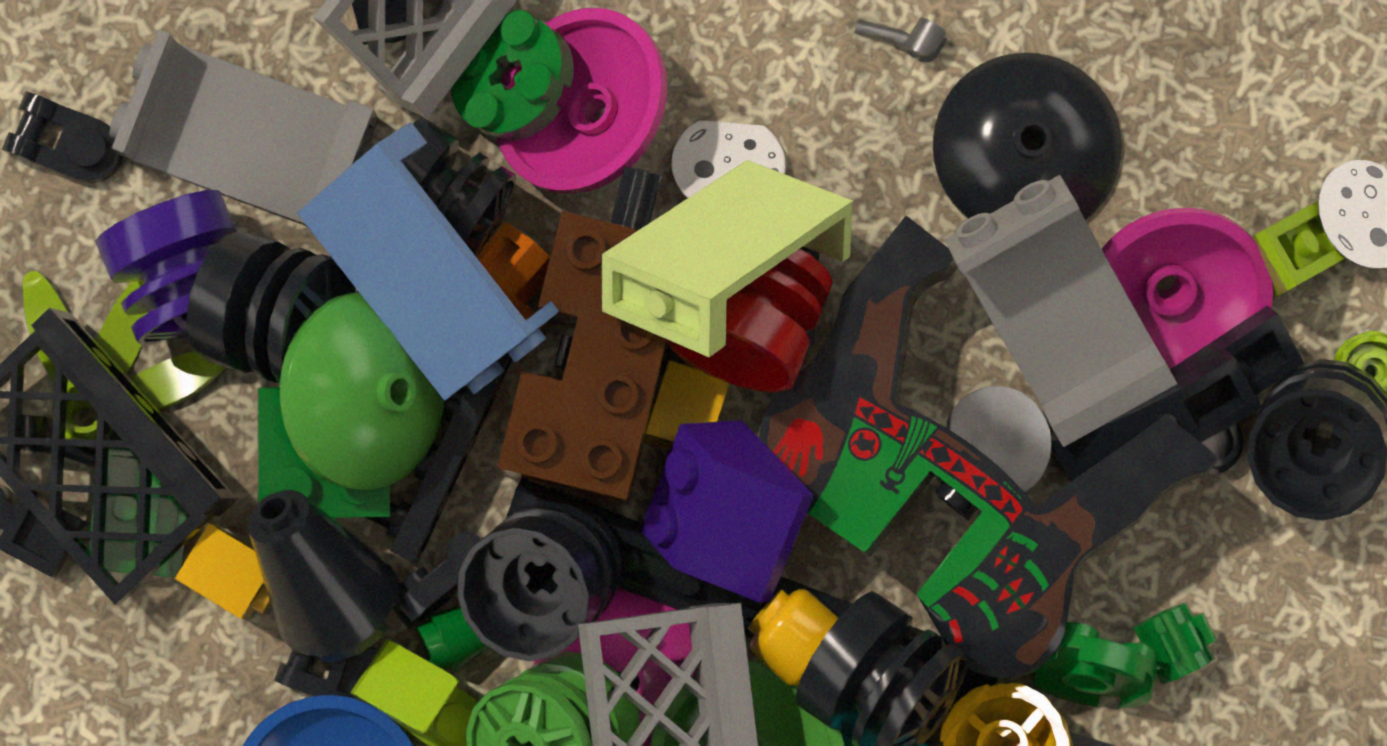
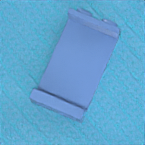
(419, 270)

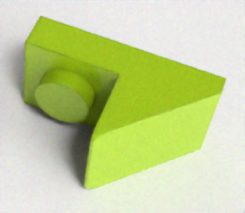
(1296, 249)
(416, 696)

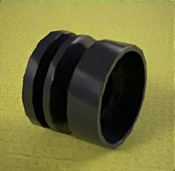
(468, 207)
(254, 299)
(1313, 473)
(517, 600)
(874, 675)

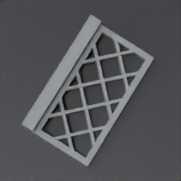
(435, 46)
(719, 668)

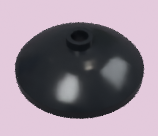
(981, 127)

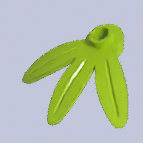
(162, 383)

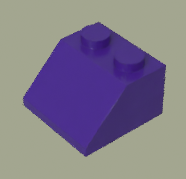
(726, 509)

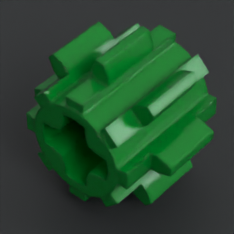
(1178, 640)

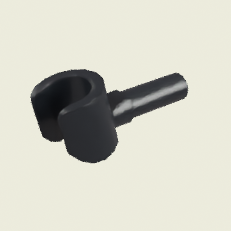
(36, 427)

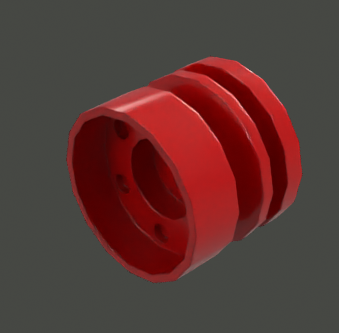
(768, 326)

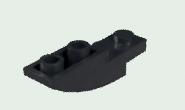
(1211, 392)

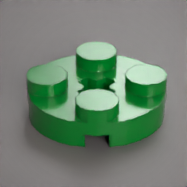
(538, 86)
(1096, 667)

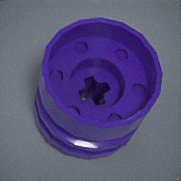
(165, 251)

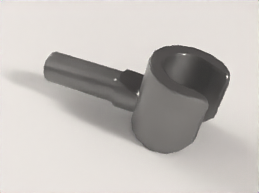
(925, 38)

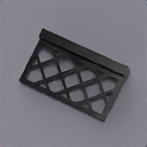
(140, 427)

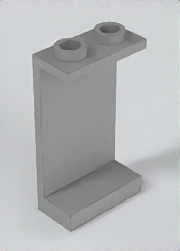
(236, 128)
(1060, 309)

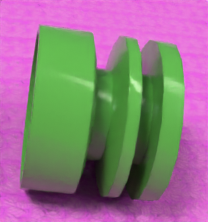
(545, 708)

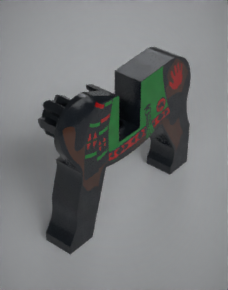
(868, 460)

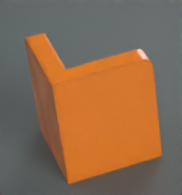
(515, 265)

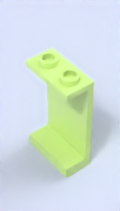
(712, 245)

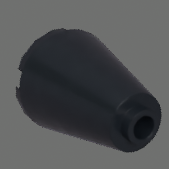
(320, 578)

